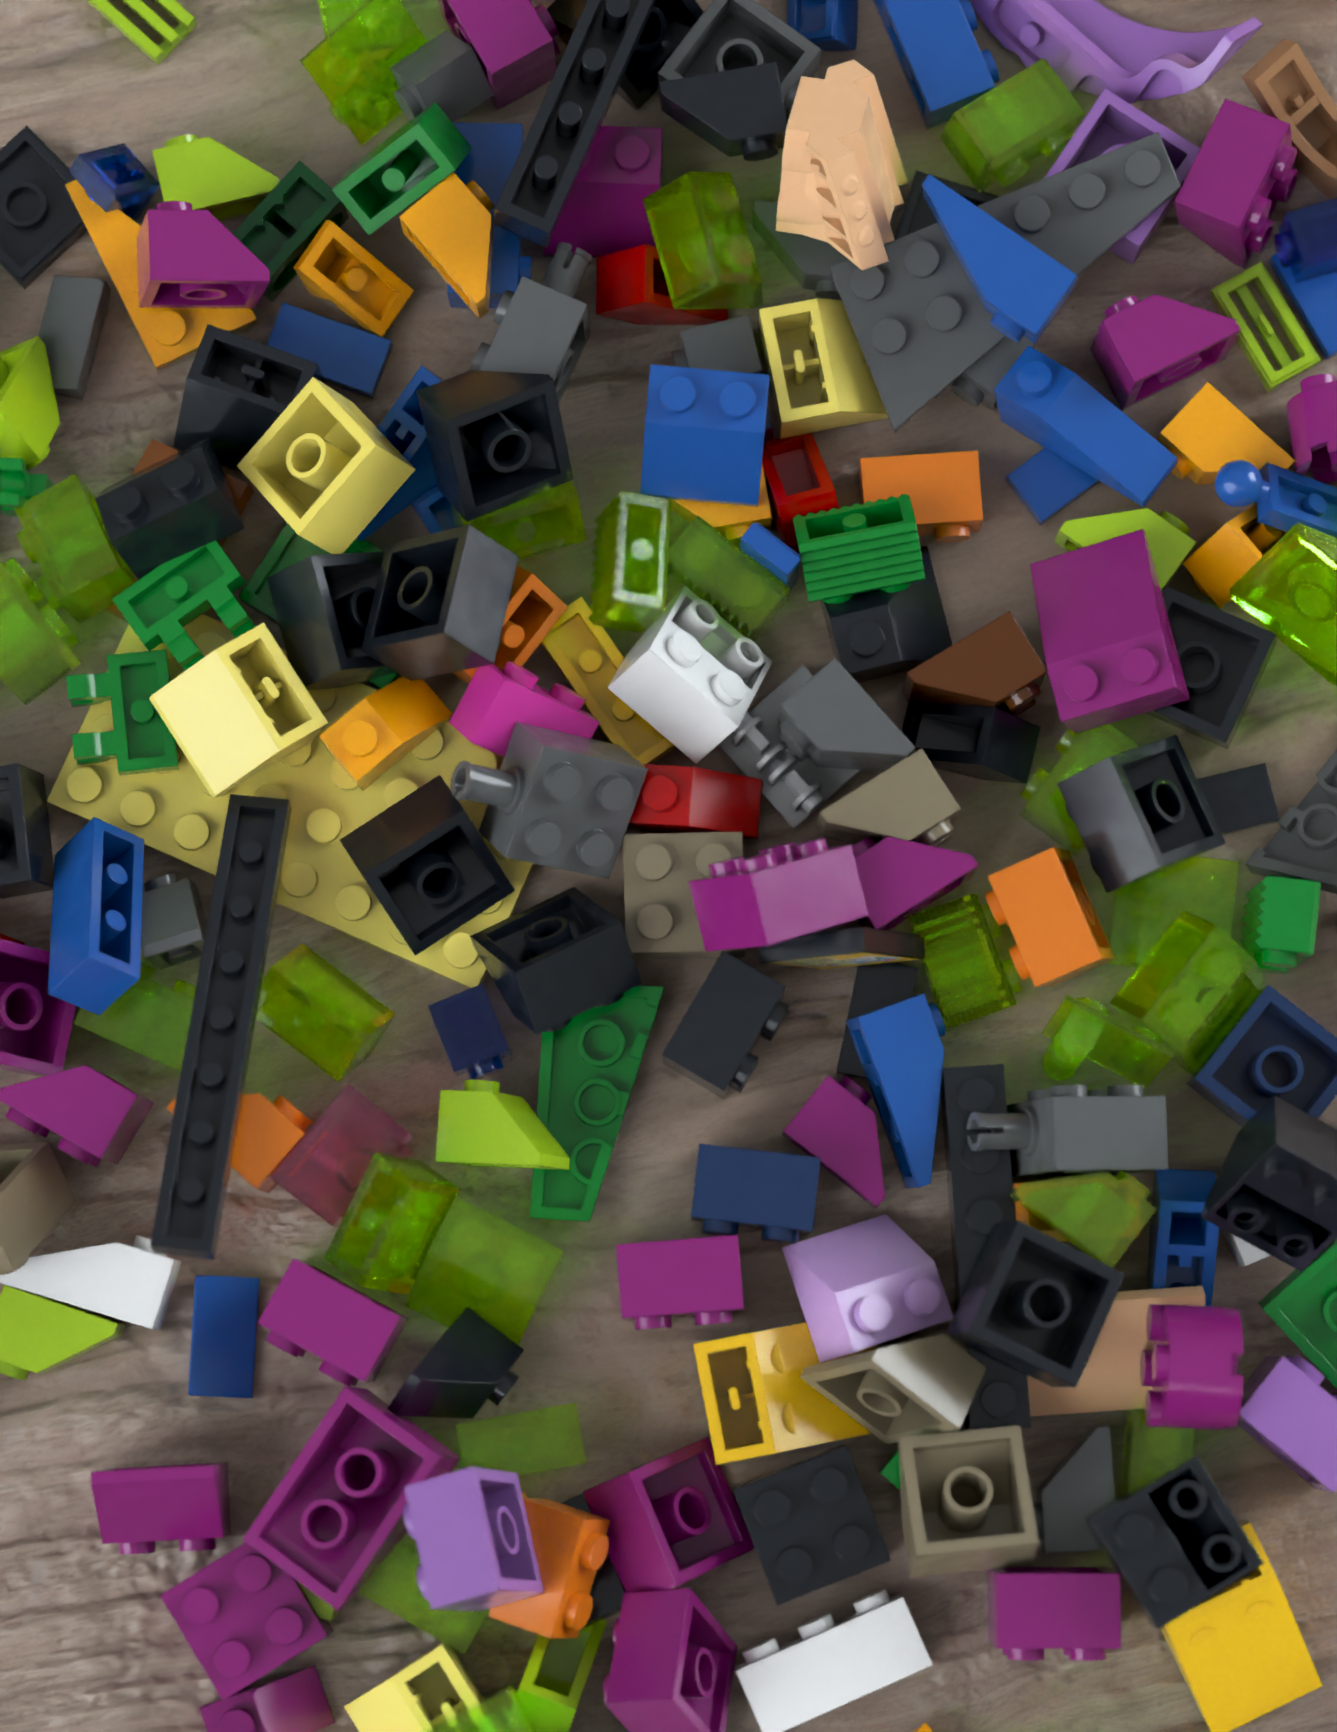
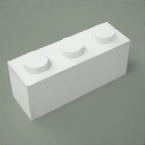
(832, 1662)

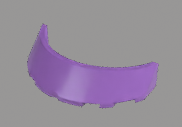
(1102, 50)

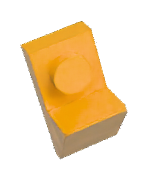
(352, 279)

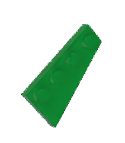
(584, 1096)

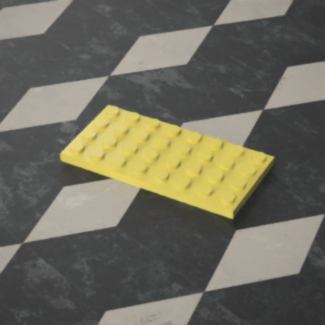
(317, 873)

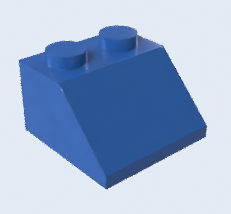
(704, 435)

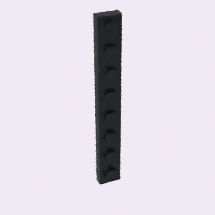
(221, 1028)

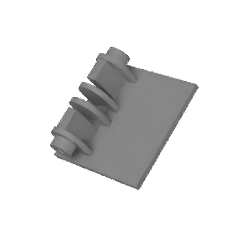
(789, 785)

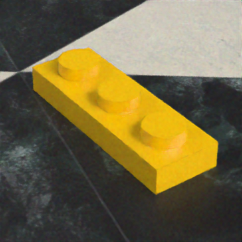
(589, 664)

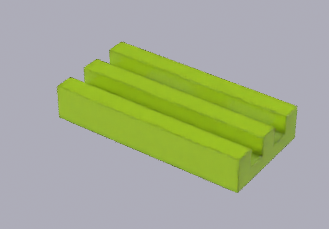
(171, 36)
(1285, 317)

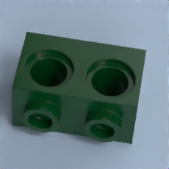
(288, 222)

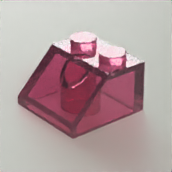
(337, 1152)

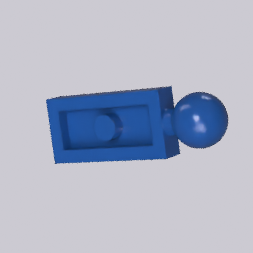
(1279, 495)

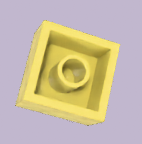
(325, 467)

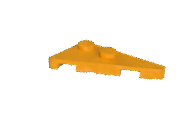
(166, 332)

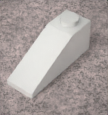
(106, 1279)

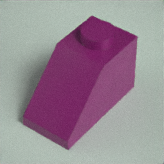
(843, 1134)

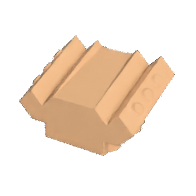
(841, 165)

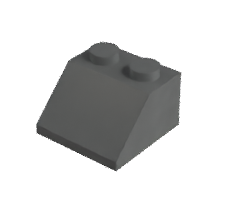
(840, 725)

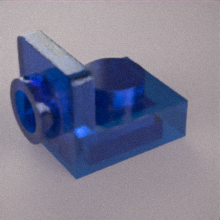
(115, 179)

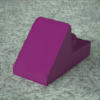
(281, 1705)

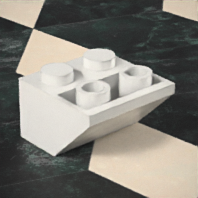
(691, 675)

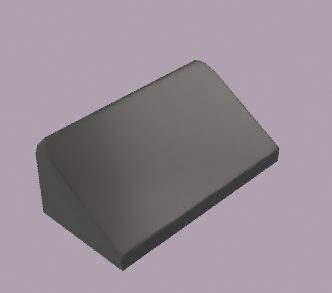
(73, 330)

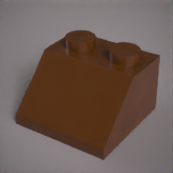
(984, 669)

